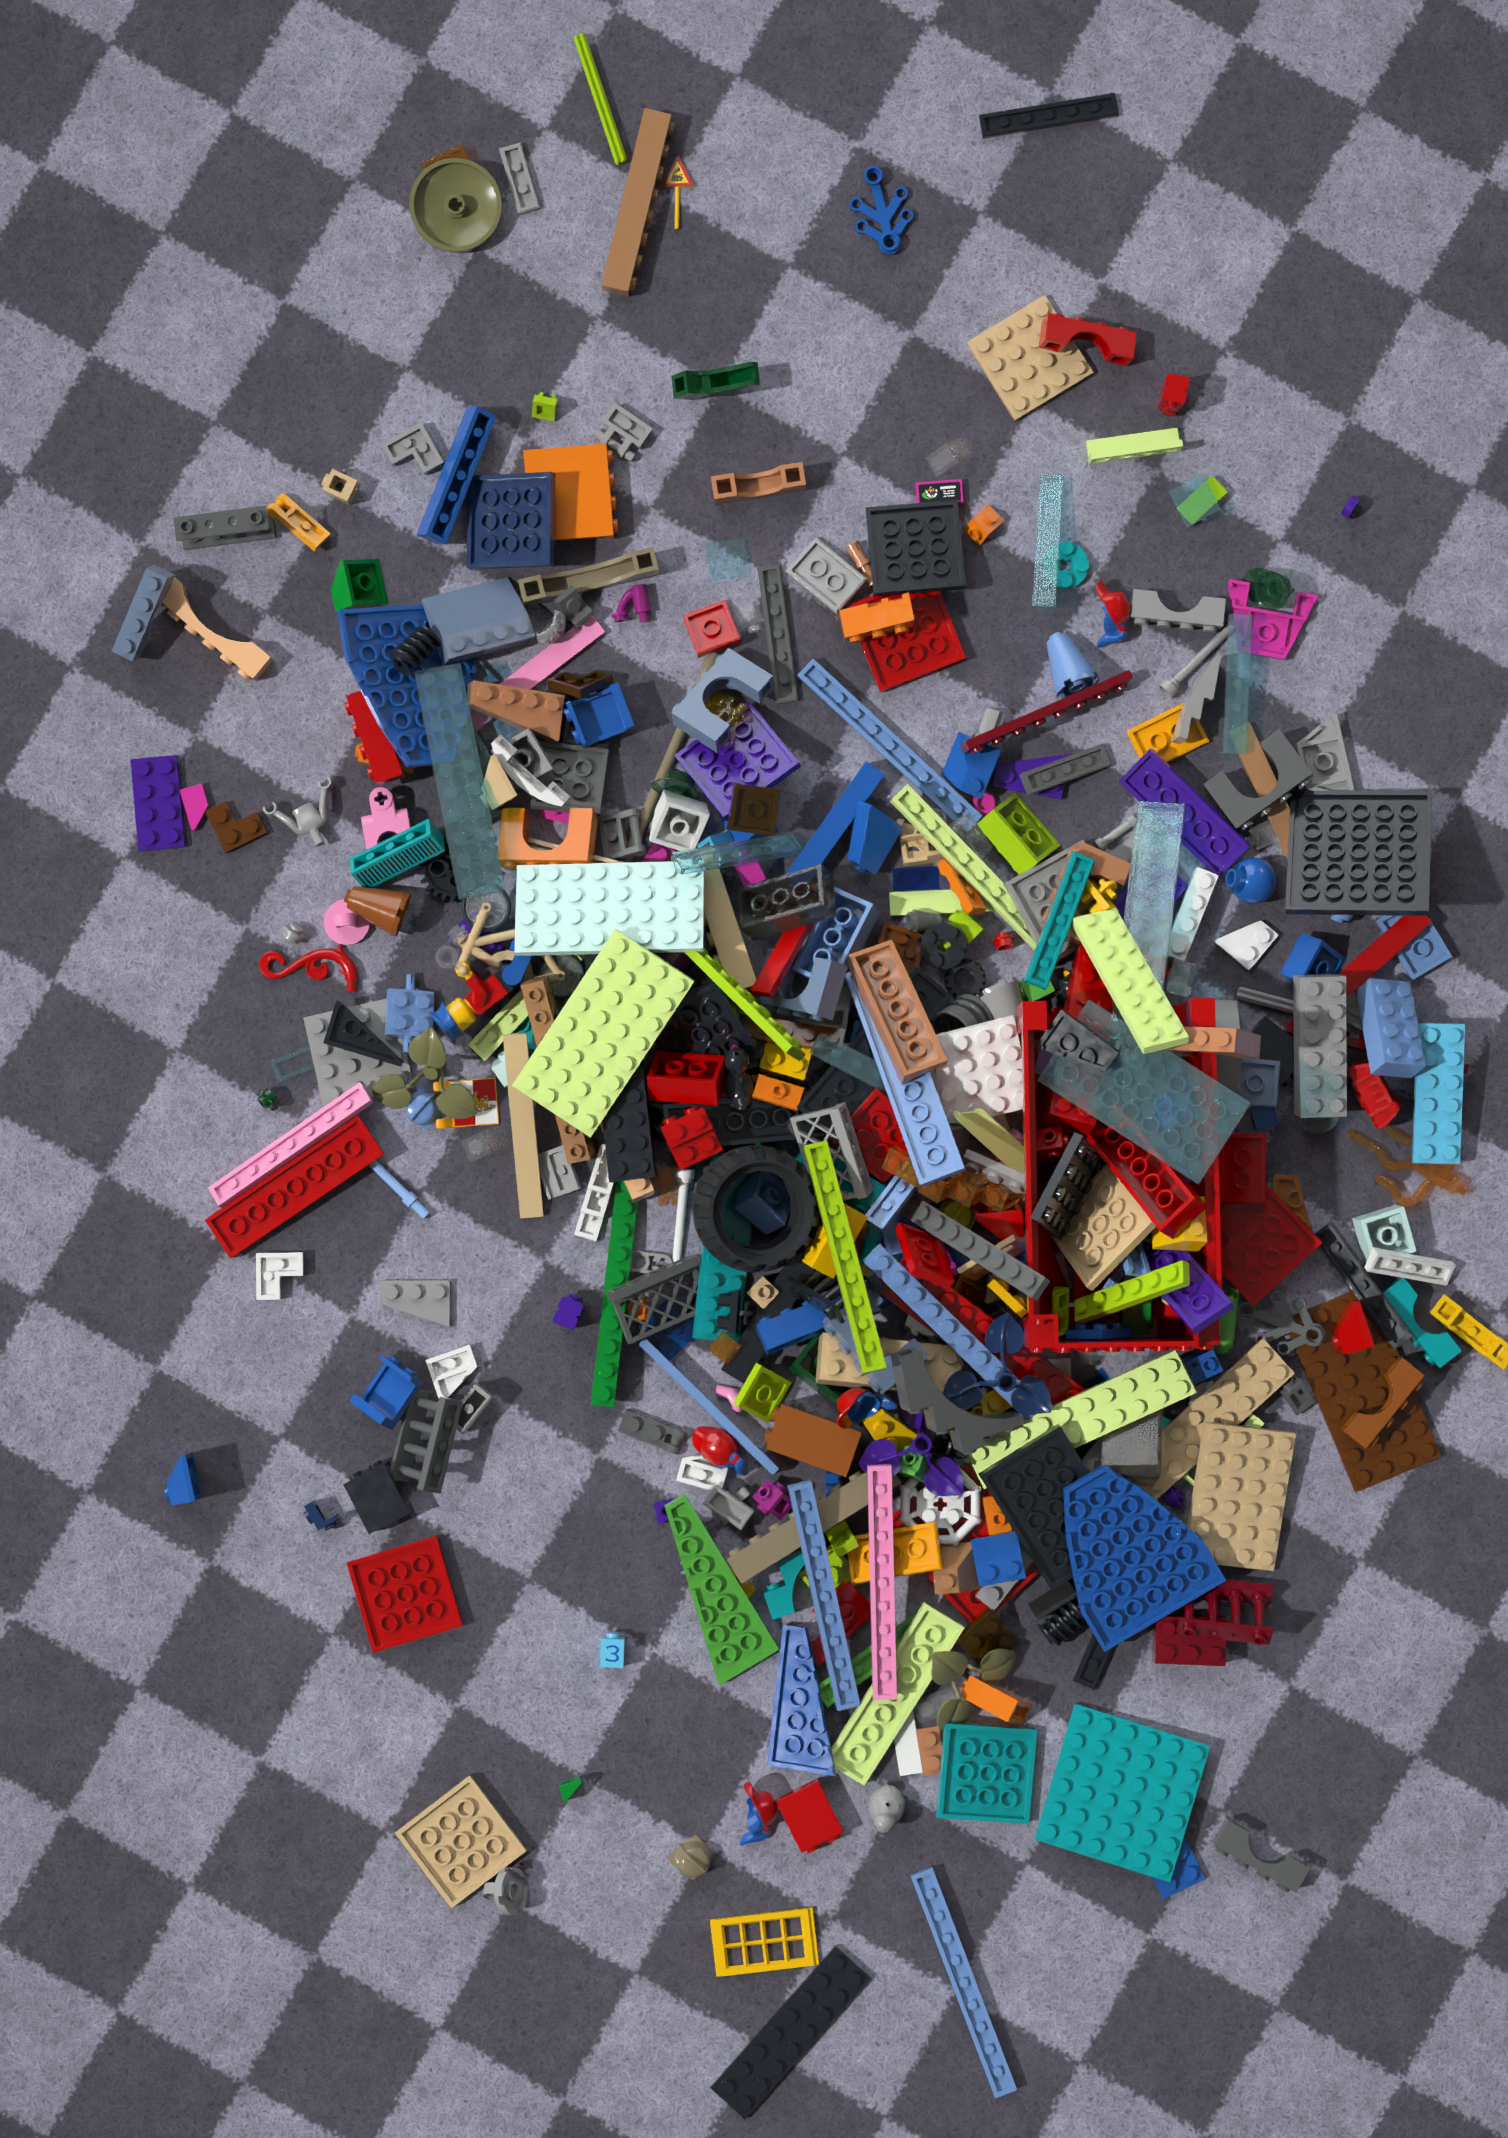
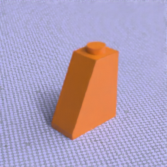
(995, 1700)

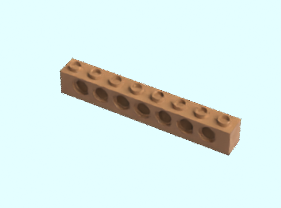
(542, 1013)

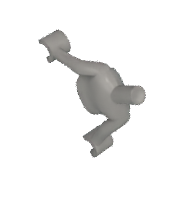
(307, 816)

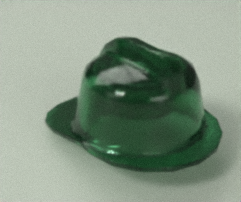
(1268, 587)
(676, 782)

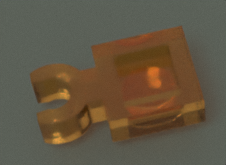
(665, 1181)

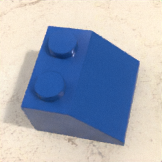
(1312, 957)
(998, 1559)

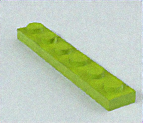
(1132, 1292)

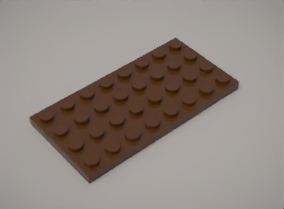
(1358, 1385)

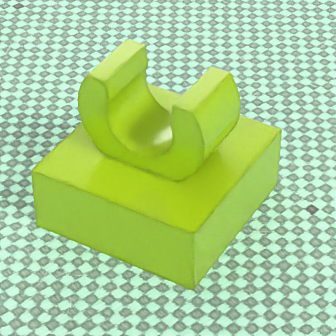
(544, 407)

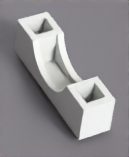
(1191, 912)

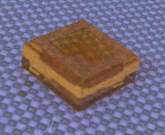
(724, 1347)

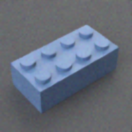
(838, 935)
(1390, 1028)

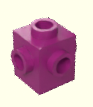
(769, 1496)

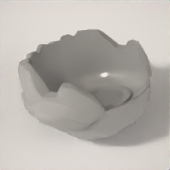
(554, 629)

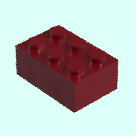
(1183, 1650)

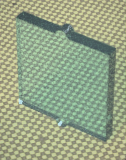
(1194, 500)
(727, 559)

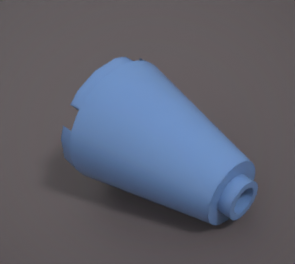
(1068, 666)

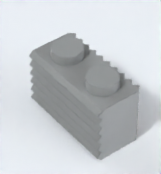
(473, 1405)

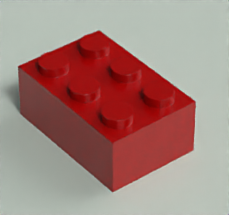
(686, 1078)

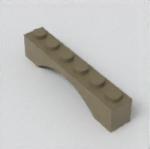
(605, 574)

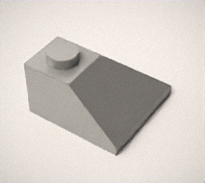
(529, 754)

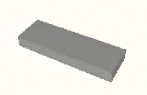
(519, 178)

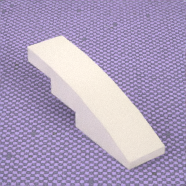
(596, 1199)

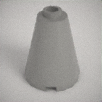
(1003, 999)

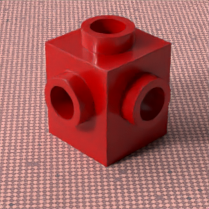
(1051, 1143)

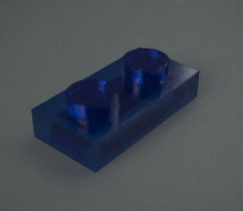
(915, 879)

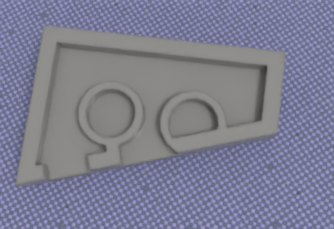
(418, 1297)

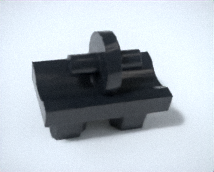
(733, 1301)

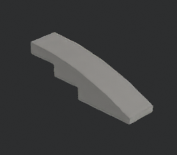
(1200, 693)

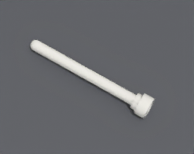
(684, 1177)

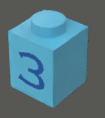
(612, 1651)

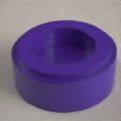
(1350, 506)

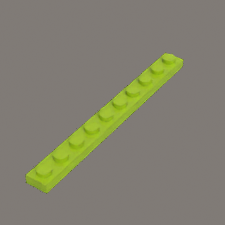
(844, 1257)

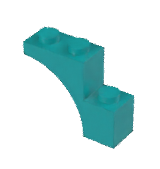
(780, 1596)

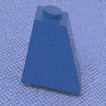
(871, 838)

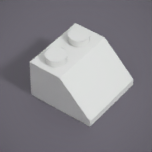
(678, 821)

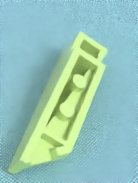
(993, 1137)

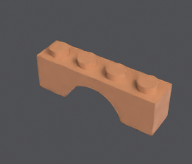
(741, 487)

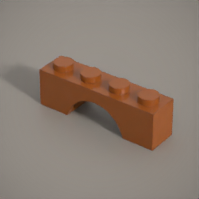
(1402, 1380)

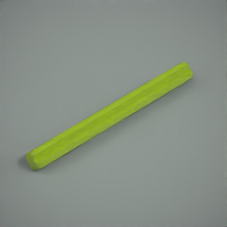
(600, 99)

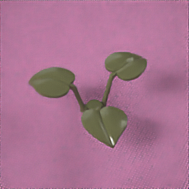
(426, 1050)
(952, 1665)

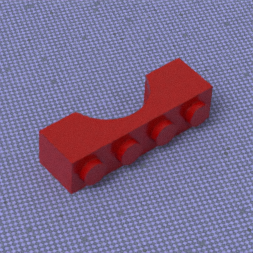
(1114, 343)

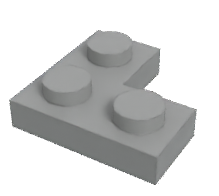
(414, 443)

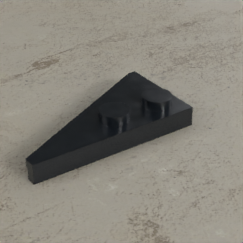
(351, 1034)

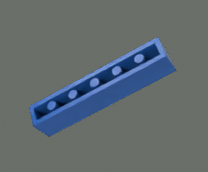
(456, 475)

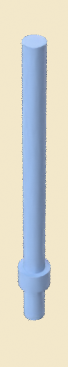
(409, 1198)

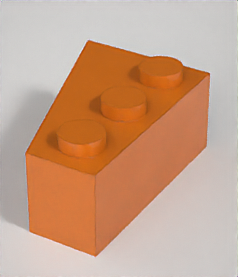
(877, 619)

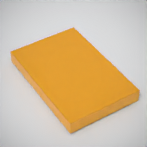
(1159, 734)

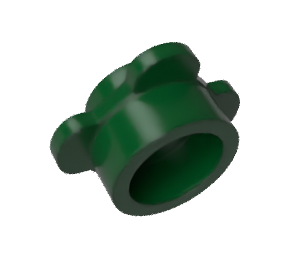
(267, 1099)

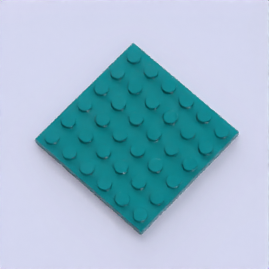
(1122, 1792)

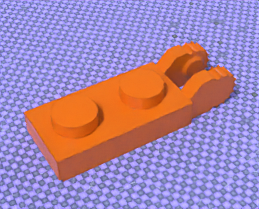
(968, 896)

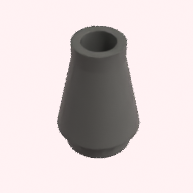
(921, 920)

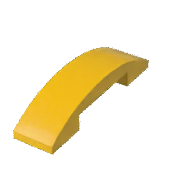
(1471, 1331)

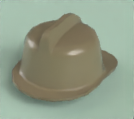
(691, 1857)

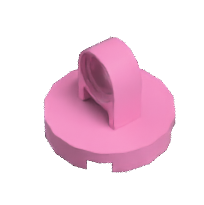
(345, 925)

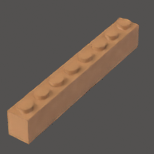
(637, 201)

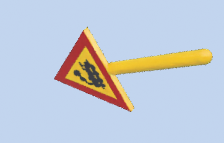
(677, 178)

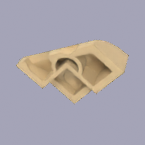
(912, 837)

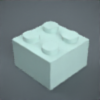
(1384, 1230)

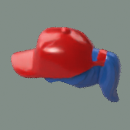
(1117, 612)
(860, 1404)
(719, 1448)
(760, 1819)

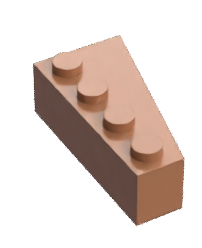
(519, 707)

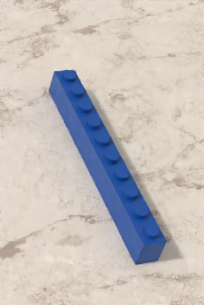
(806, 1321)

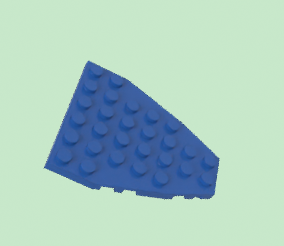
(392, 697)
(1130, 1556)

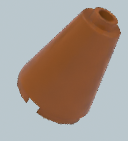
(379, 906)

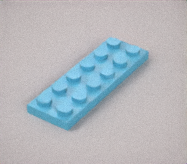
(1439, 1095)

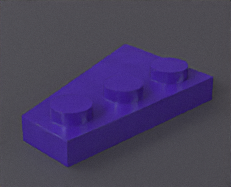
(1008, 776)

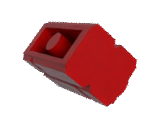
(1173, 394)

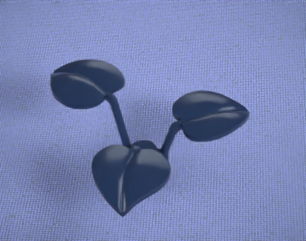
(1031, 1395)

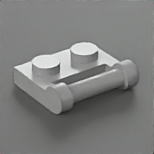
(1124, 850)

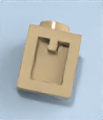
(763, 1292)

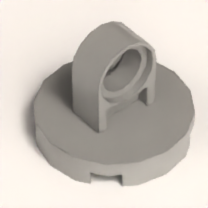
(507, 1891)

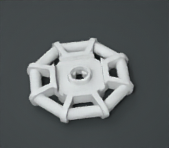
(948, 1515)

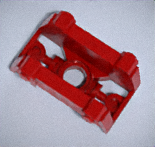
(1373, 1094)

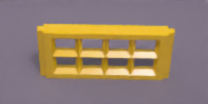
(720, 1946)

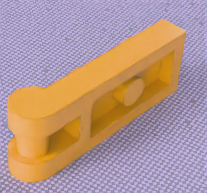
(298, 522)

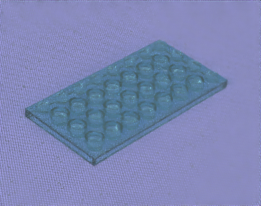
(1150, 1098)

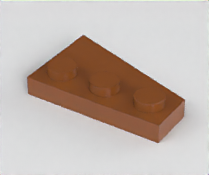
(1289, 1190)

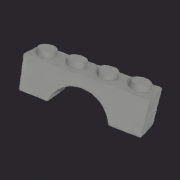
(1148, 608)

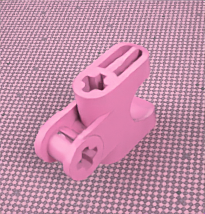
(383, 818)

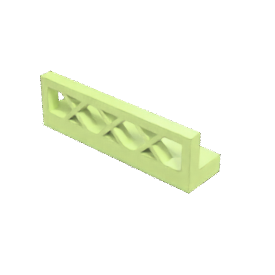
(1133, 446)

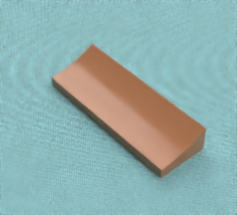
(896, 1011)

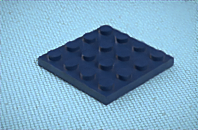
(511, 520)

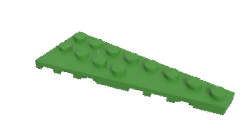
(726, 1615)

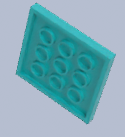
(986, 1773)

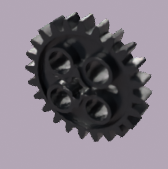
(441, 883)

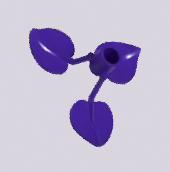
(943, 1476)

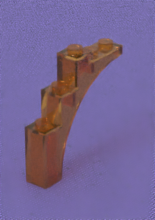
(963, 1187)

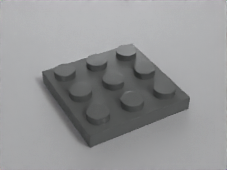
(576, 772)

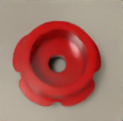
(1003, 939)

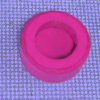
(984, 804)

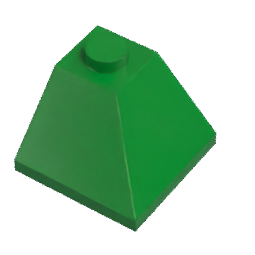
(358, 585)

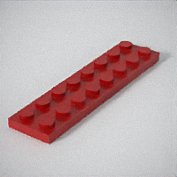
(294, 1187)

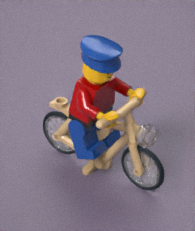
(488, 914)

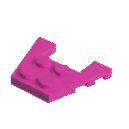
(1271, 631)

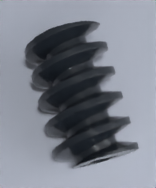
(414, 649)
(1062, 1623)

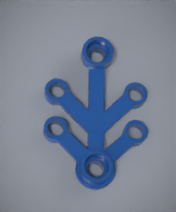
(882, 215)

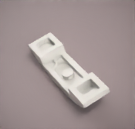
(521, 776)

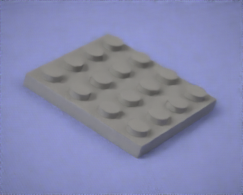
(1033, 891)
(341, 1069)

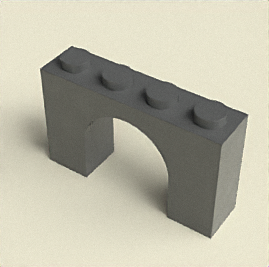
(1242, 809)

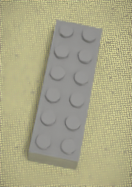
(1320, 1046)

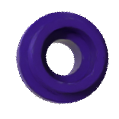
(1174, 1497)

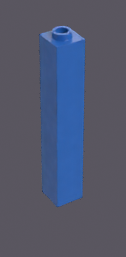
(838, 818)

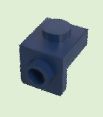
(314, 1515)

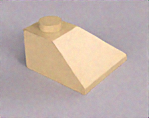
(497, 785)

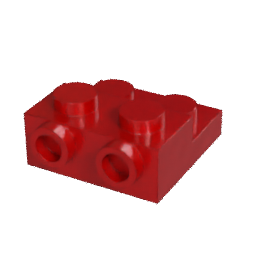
(690, 1137)

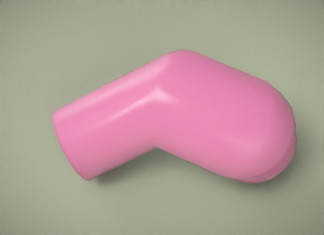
(729, 1393)

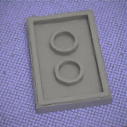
(826, 576)

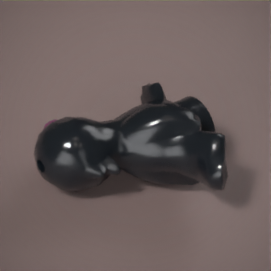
(738, 1080)

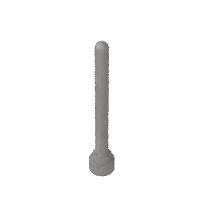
(1172, 684)

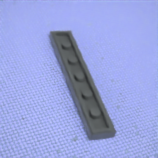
(777, 634)

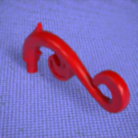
(308, 960)

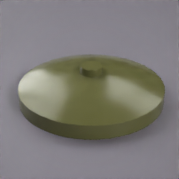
(455, 205)

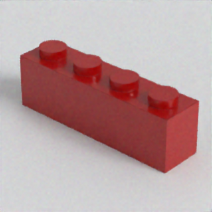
(376, 747)

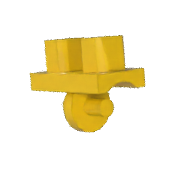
(1093, 890)

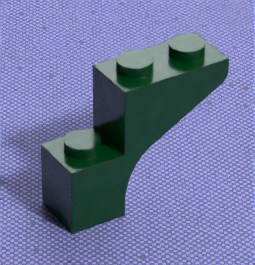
(719, 381)

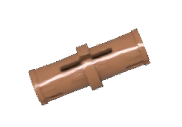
(860, 560)

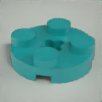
(1079, 565)

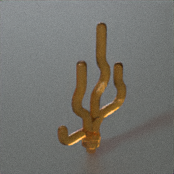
(1439, 1175)

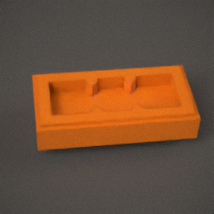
(777, 1092)
(994, 1517)

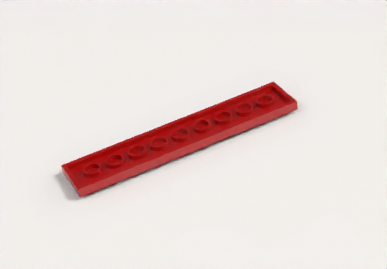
(977, 1321)

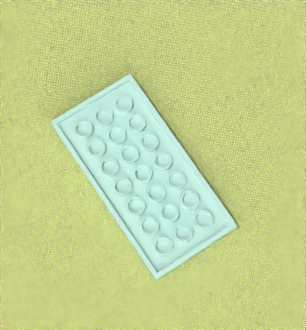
(580, 905)

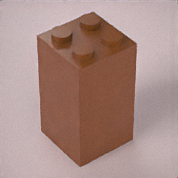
(812, 1439)

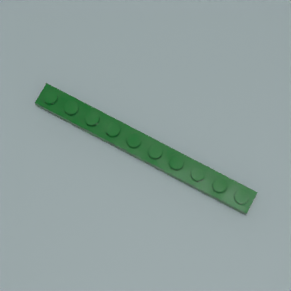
(616, 1274)

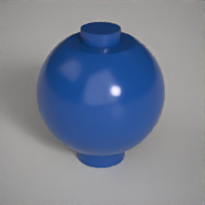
(1252, 880)

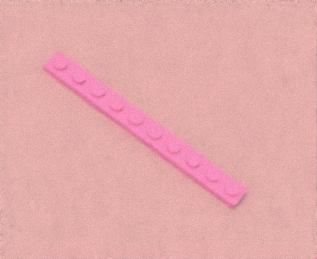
(882, 1582)

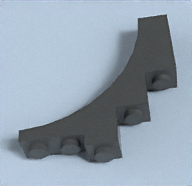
(920, 1394)

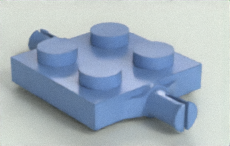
(408, 1012)

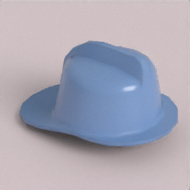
(423, 1107)

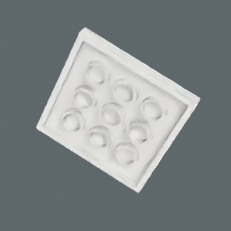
(981, 1069)

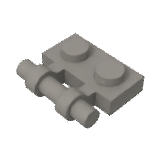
(625, 425)

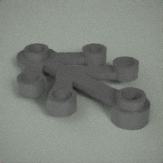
(1285, 1323)

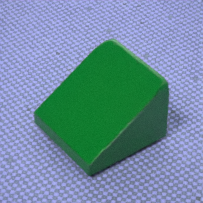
(569, 1786)

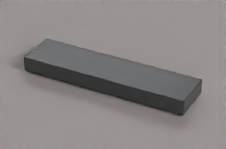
(1065, 769)

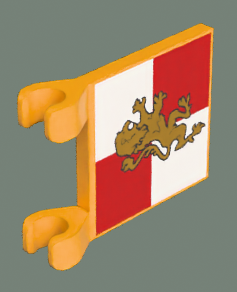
(485, 1101)

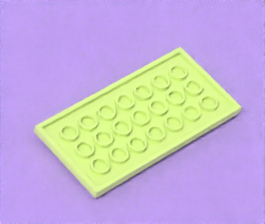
(603, 1032)

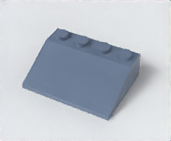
(478, 620)

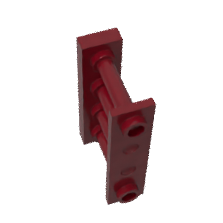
(1236, 1593)

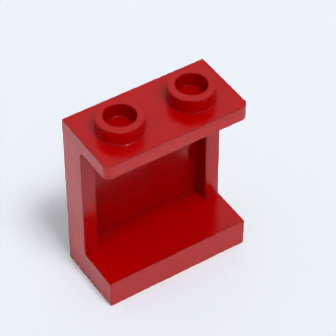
(809, 1816)

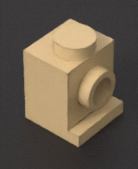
(334, 478)

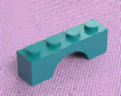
(1437, 1347)

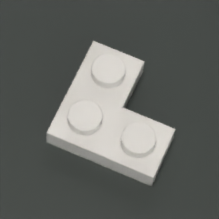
(271, 1268)

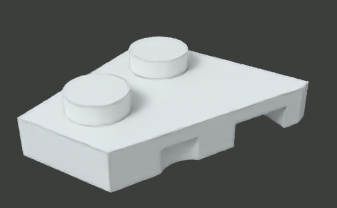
(1247, 943)
(451, 1369)
(700, 1473)

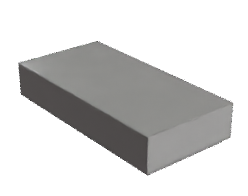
(728, 1506)

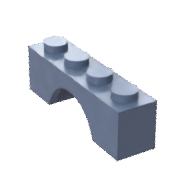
(135, 628)

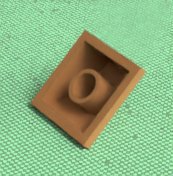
(958, 1570)

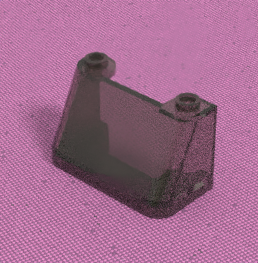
(1135, 1450)

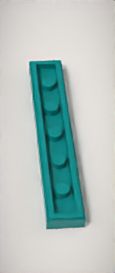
(1059, 920)

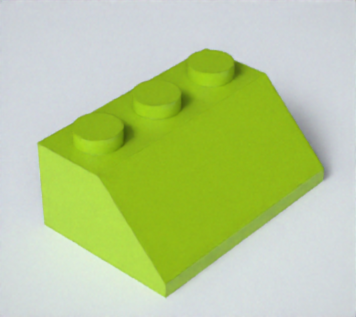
(1018, 834)

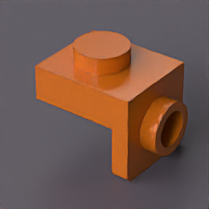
(983, 524)

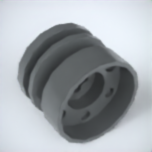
(961, 1013)

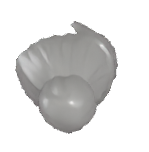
(883, 1816)

